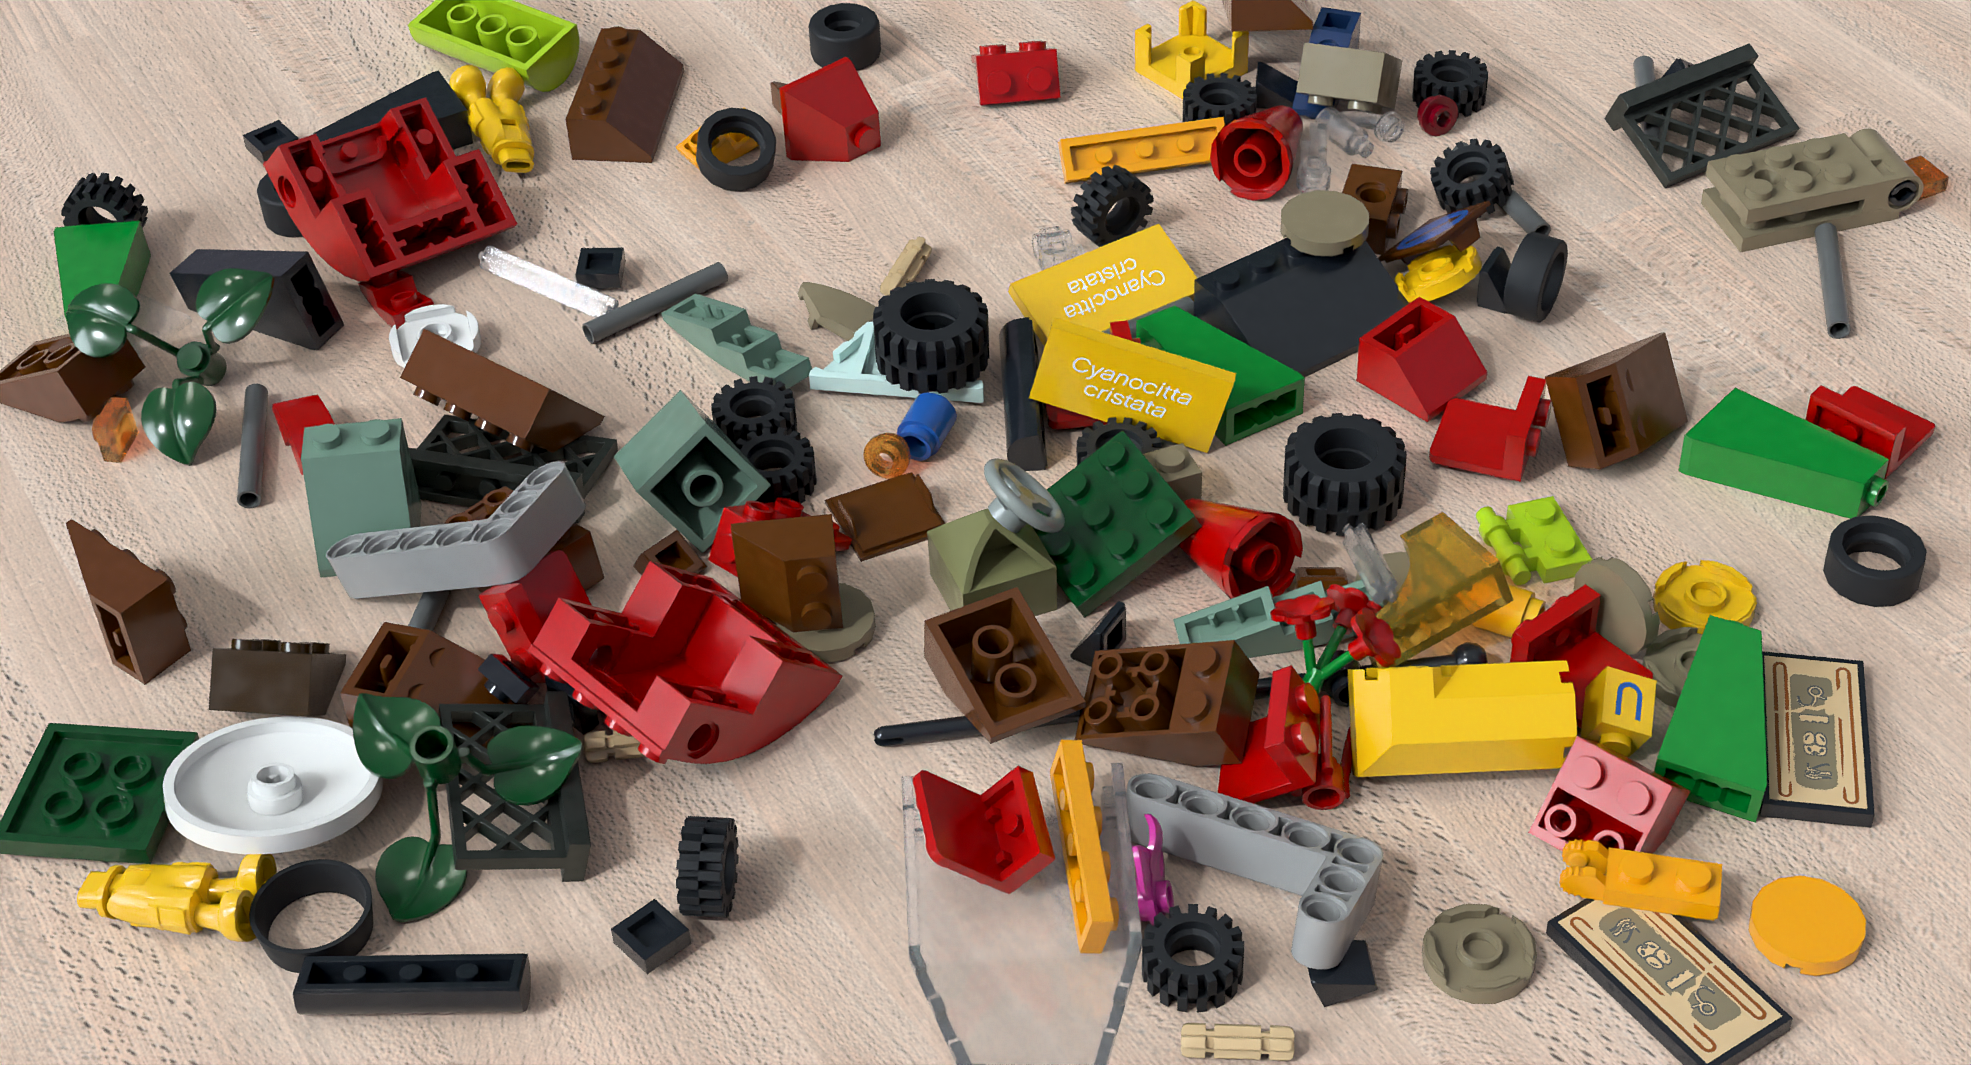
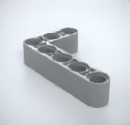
(463, 552)
(1322, 864)

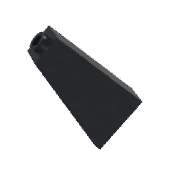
(441, 97)
(299, 304)

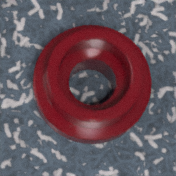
(1429, 112)

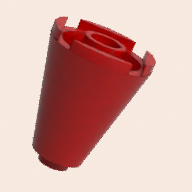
(1257, 152)
(1243, 547)

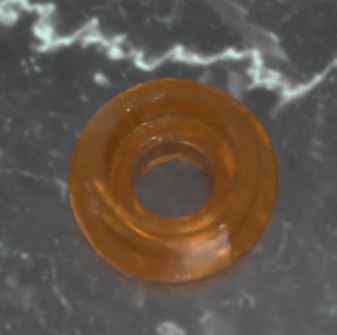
(893, 446)

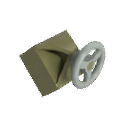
(998, 544)

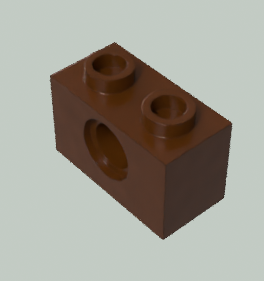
(1383, 198)

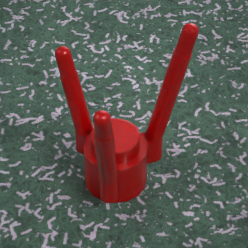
(1331, 777)

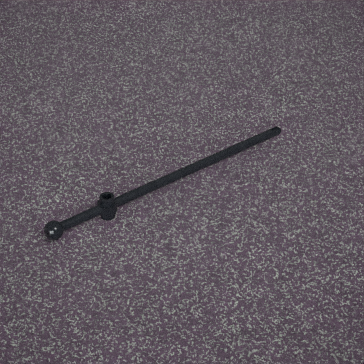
(1334, 686)

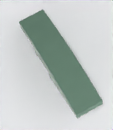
(731, 340)
(1250, 623)

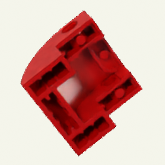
(387, 194)
(684, 668)

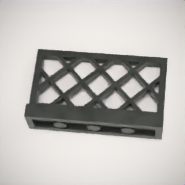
(1690, 85)
(467, 477)
(564, 812)

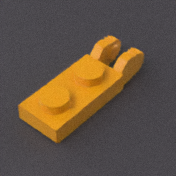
(1642, 880)

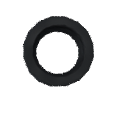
(736, 121)
(1535, 276)
(1870, 585)

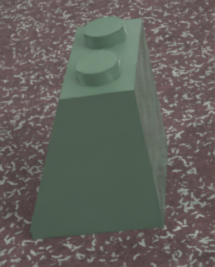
(689, 470)
(358, 482)

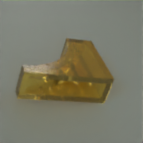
(1446, 587)

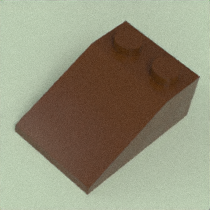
(63, 382)
(999, 666)

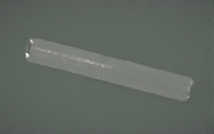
(546, 282)
(1370, 563)

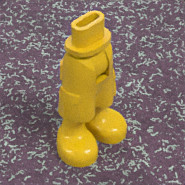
(497, 115)
(179, 895)

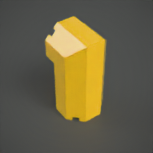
(1460, 718)

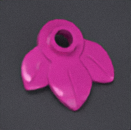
(1153, 890)

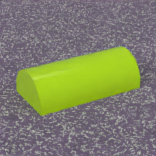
(501, 36)

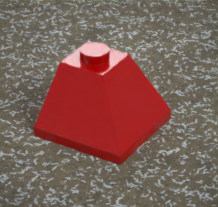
(829, 115)

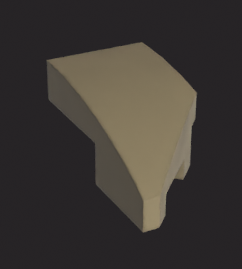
(835, 309)

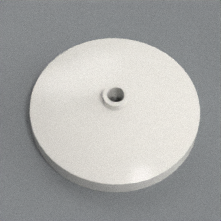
(269, 786)

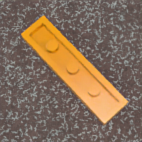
(1139, 149)
(1085, 863)

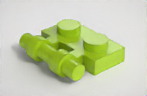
(1546, 540)

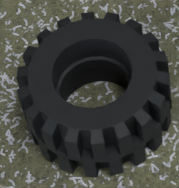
(931, 336)
(1344, 473)

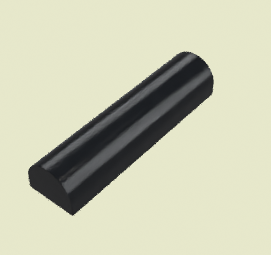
(1022, 415)
(413, 984)

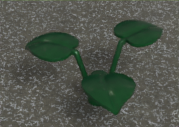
(181, 416)
(395, 732)

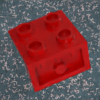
(1870, 423)

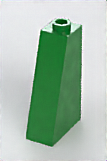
(100, 255)
(1263, 387)
(1782, 457)
(1719, 723)

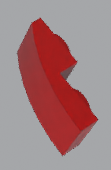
(394, 296)
(297, 414)

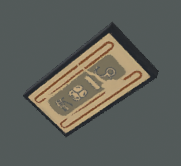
(1816, 740)
(1671, 981)

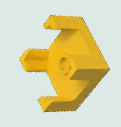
(1189, 53)

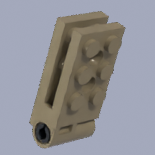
(1795, 187)

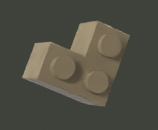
(1353, 75)

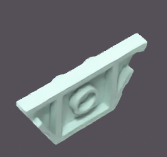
(856, 371)

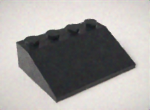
(1299, 304)

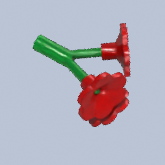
(1355, 614)

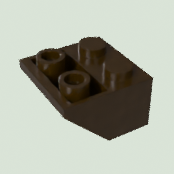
(274, 677)

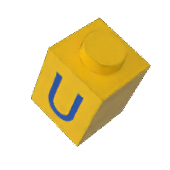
(1619, 710)

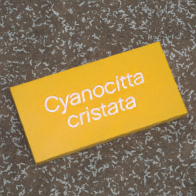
(1106, 283)
(1123, 378)

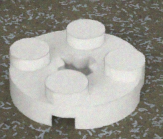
(437, 319)

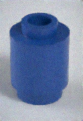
(927, 425)

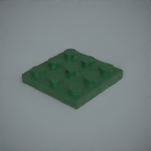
(1115, 523)
(93, 794)

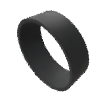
(303, 880)

